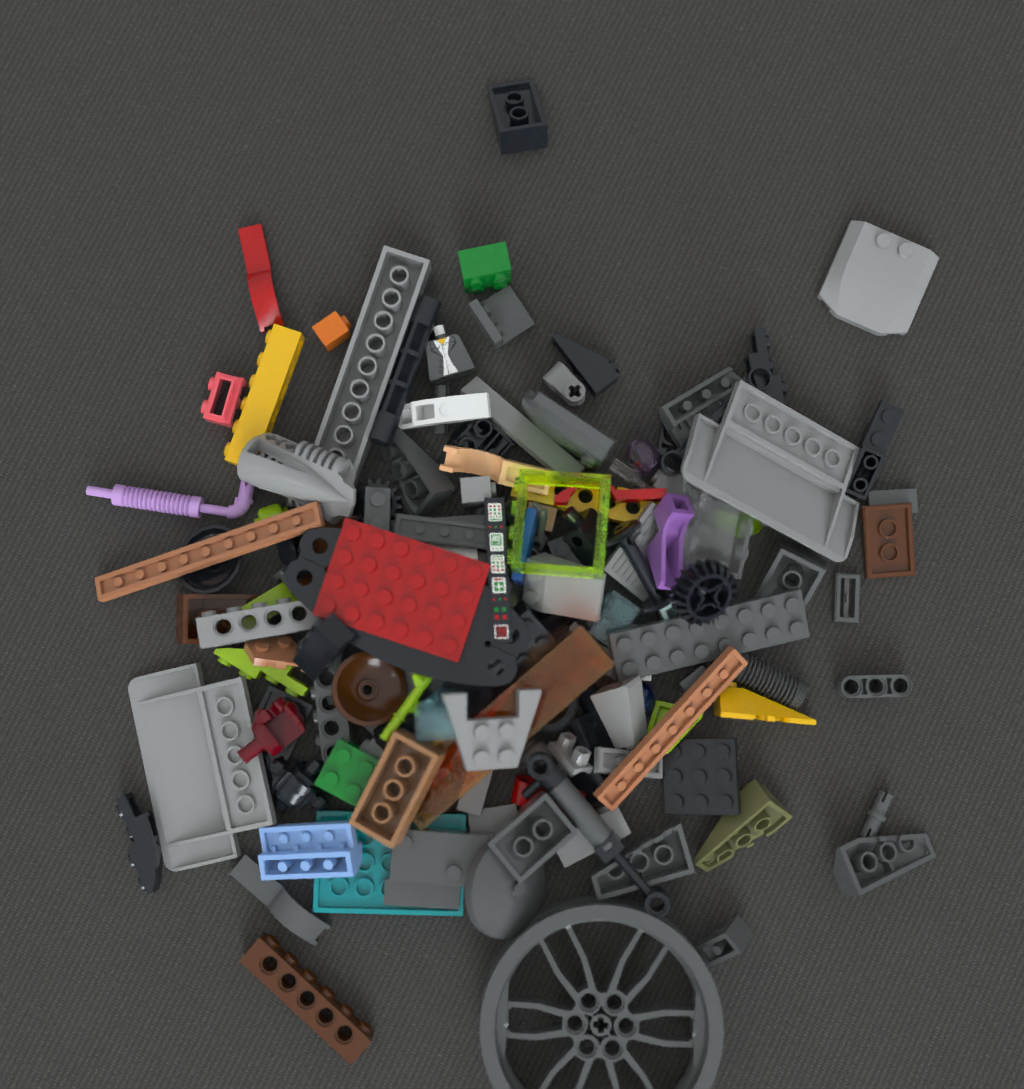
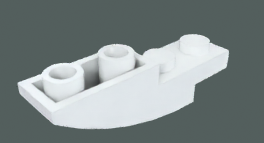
(445, 410)

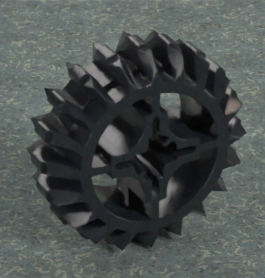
(716, 583)

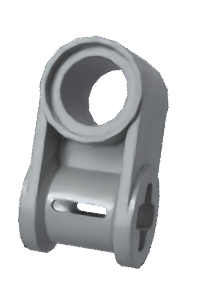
(562, 381)

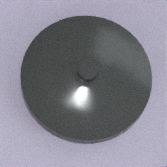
(497, 900)

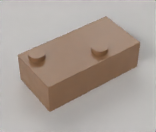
(397, 788)

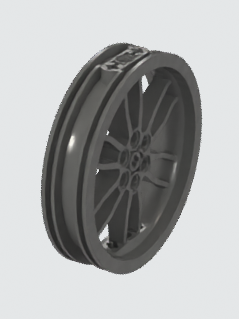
(705, 1014)

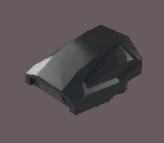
(481, 435)

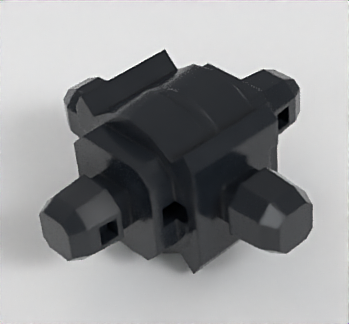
(297, 785)

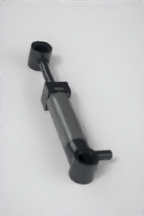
(591, 825)

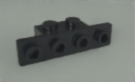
(589, 727)

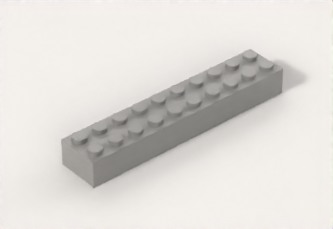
(372, 355)

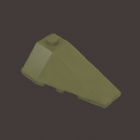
(759, 815)

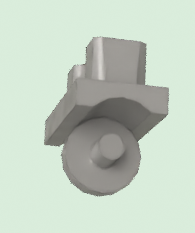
(570, 759)

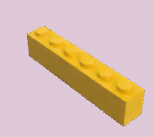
(266, 389)

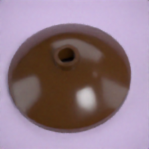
(386, 685)

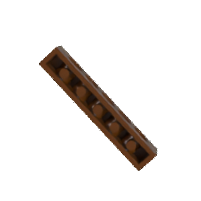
(309, 1011)

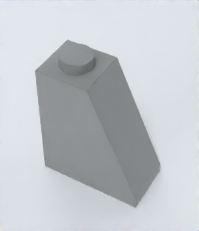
(622, 711)

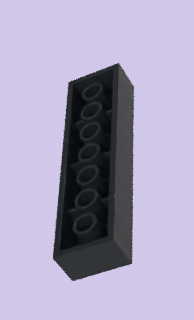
(479, 697)

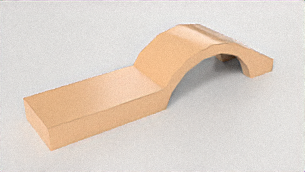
(488, 464)

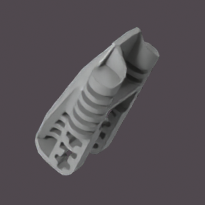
(303, 477)

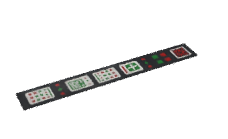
(498, 575)

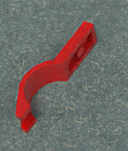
(260, 276)
(617, 496)

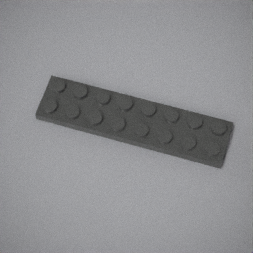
(678, 644)

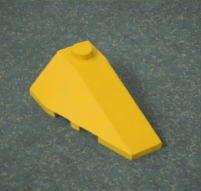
(744, 704)

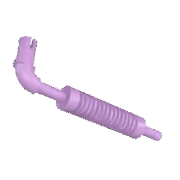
(174, 503)

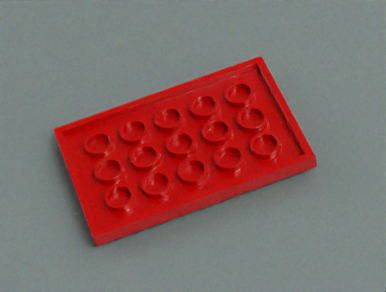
(402, 589)

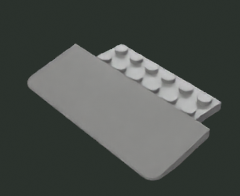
(777, 470)
(192, 764)

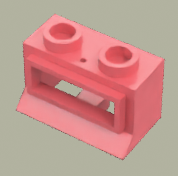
(232, 401)

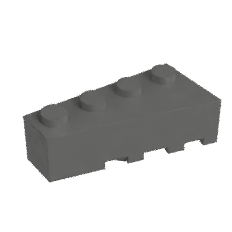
(655, 857)

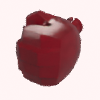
(274, 729)

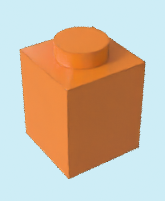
(333, 330)

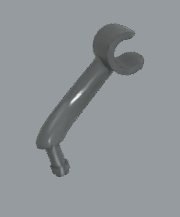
(540, 537)

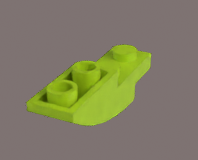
(239, 659)

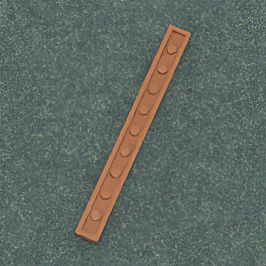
(209, 551)

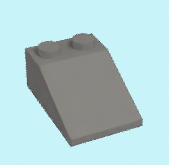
(563, 595)

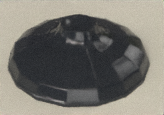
(213, 577)

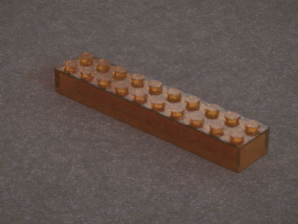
(560, 675)

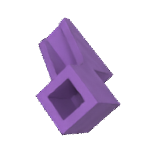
(666, 548)

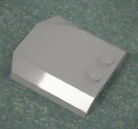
(877, 279)

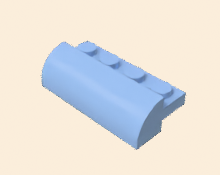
(309, 850)

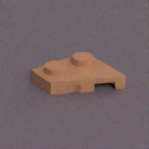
(272, 651)

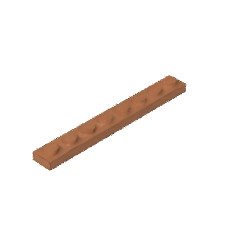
(670, 728)

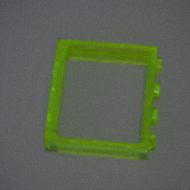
(564, 479)

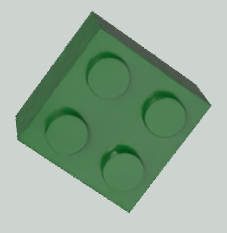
(485, 268)
(347, 771)

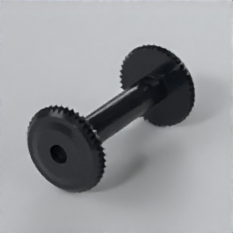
(623, 535)

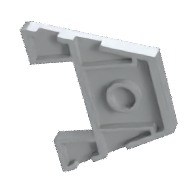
(491, 741)

